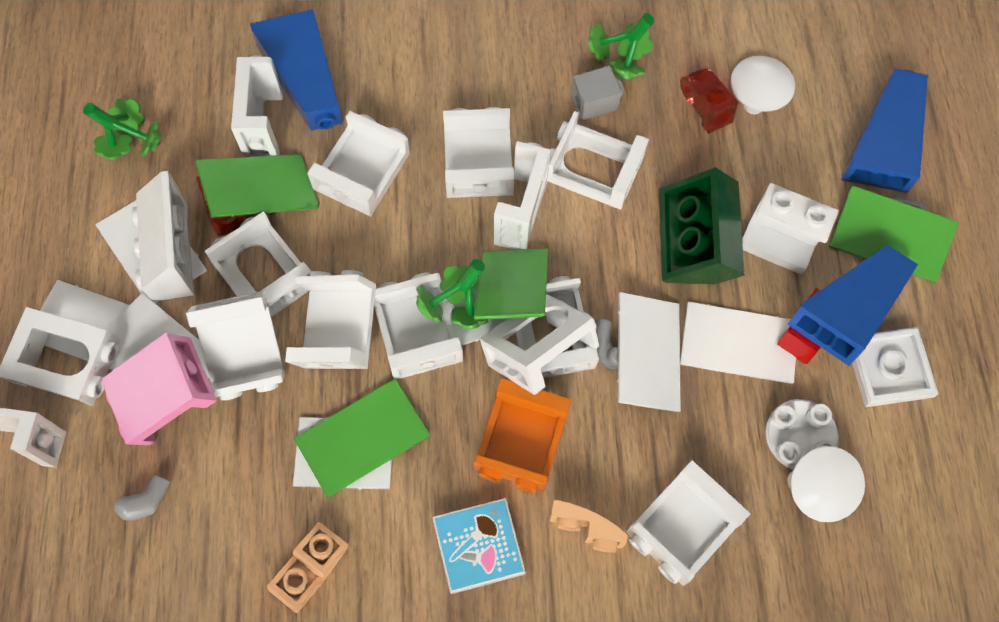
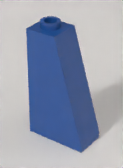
(300, 66)
(892, 139)
(853, 306)

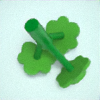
(632, 45)
(124, 118)
(455, 287)

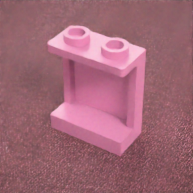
(157, 387)

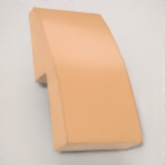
(599, 531)
(308, 567)

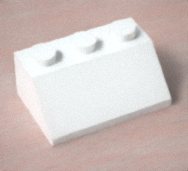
(163, 240)

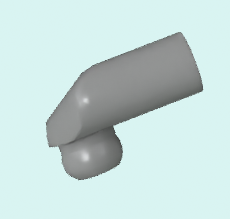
(606, 351)
(142, 504)

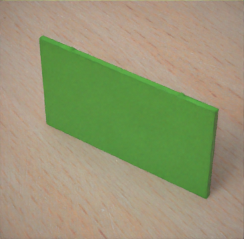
(256, 185)
(877, 221)
(512, 284)
(361, 437)

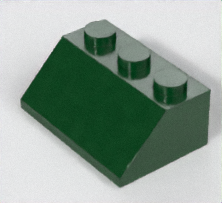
(701, 229)

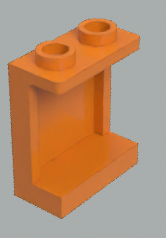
(522, 436)

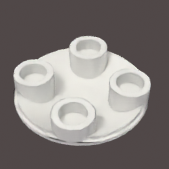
(762, 84)
(799, 428)
(827, 484)

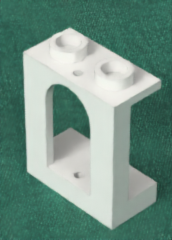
(577, 136)
(515, 224)
(259, 232)
(29, 340)
(582, 356)
(524, 366)

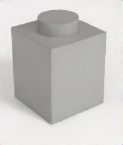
(596, 92)

